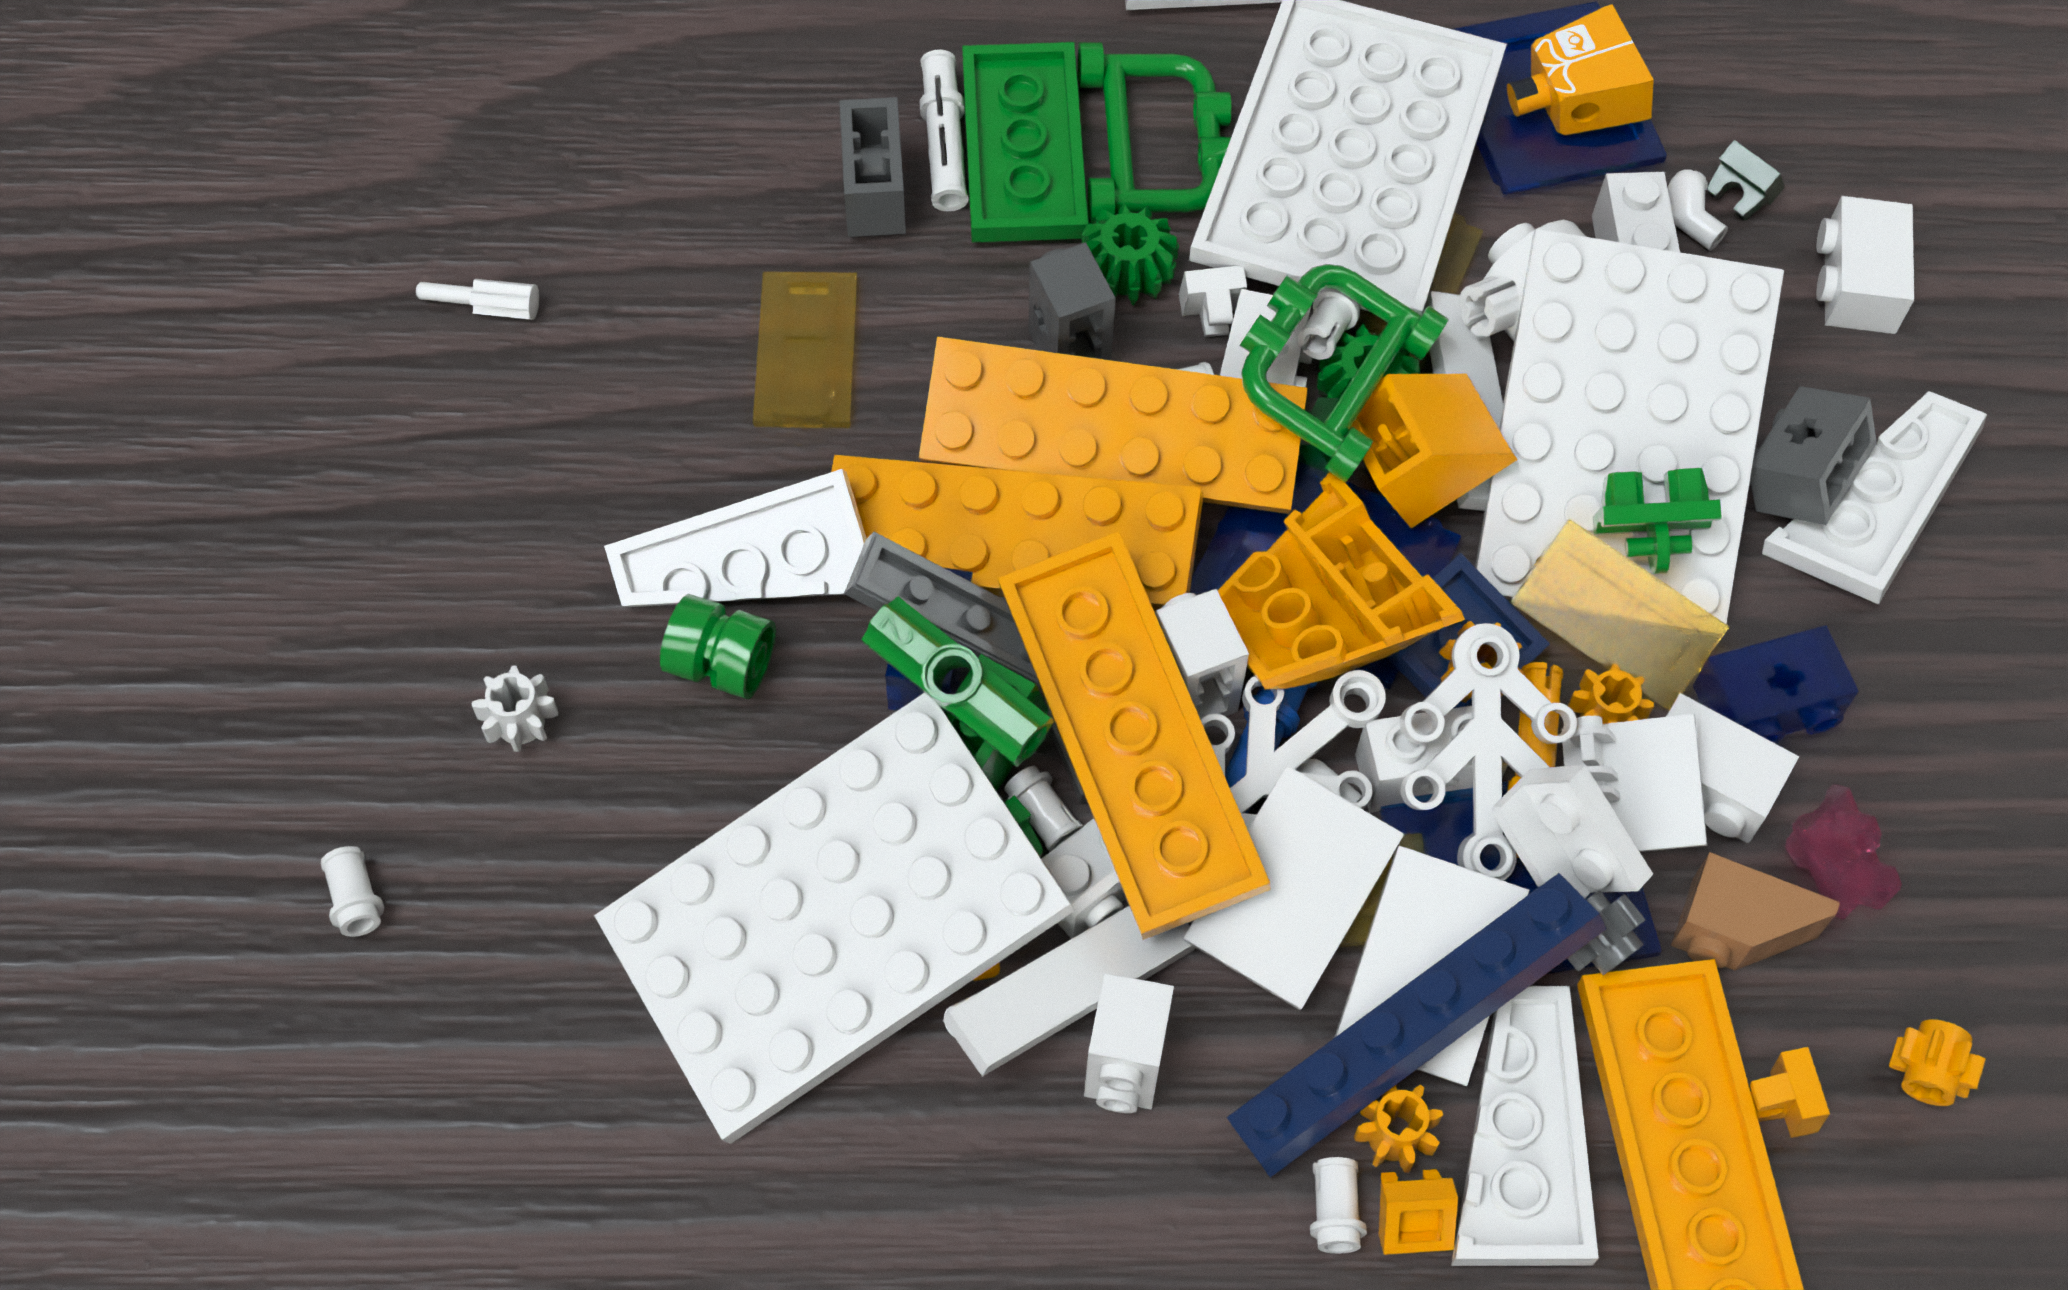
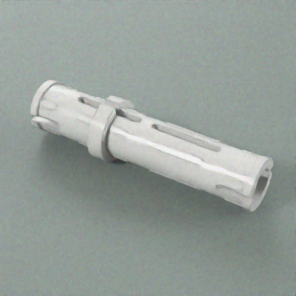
(941, 83)

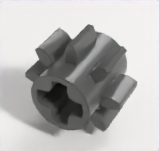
(1616, 941)

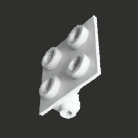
(1646, 775)

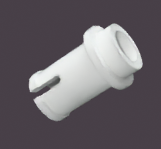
(1330, 318)
(1048, 812)
(354, 904)
(1337, 1207)

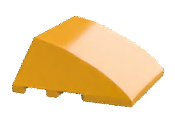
(1330, 595)

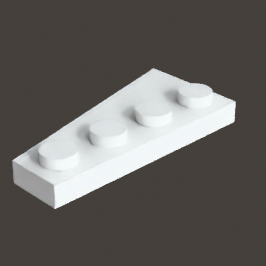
(1885, 502)
(761, 548)
(1528, 1153)

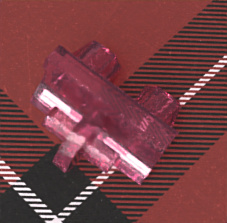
(1841, 853)

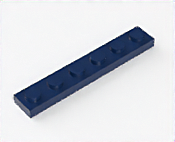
(1416, 1023)

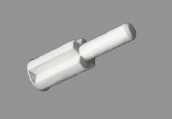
(487, 297)

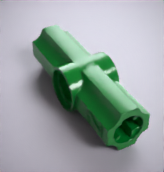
(989, 703)

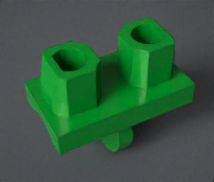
(1685, 509)

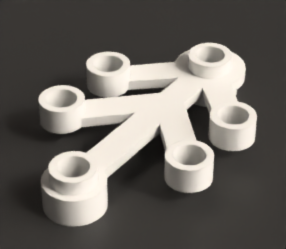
(1483, 738)
(1266, 766)

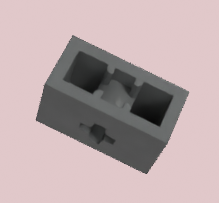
(872, 167)
(1071, 304)
(1812, 454)

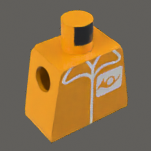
(1586, 76)

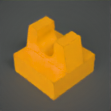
(1792, 1094)
(1417, 1213)

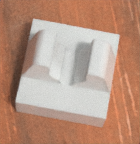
(1213, 296)

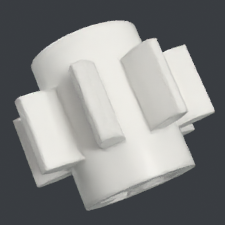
(499, 705)

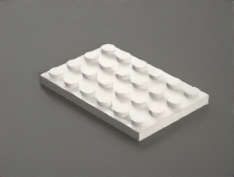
(1350, 148)
(1627, 369)
(831, 916)

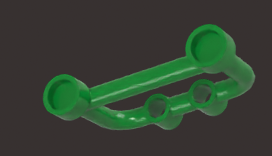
(1210, 113)
(1266, 339)

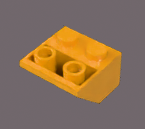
(1430, 441)

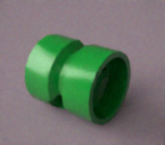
(711, 644)

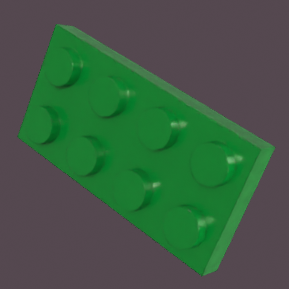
(1024, 142)

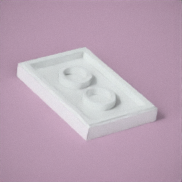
(1320, 871)
(1420, 919)

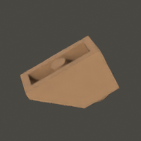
(1746, 915)

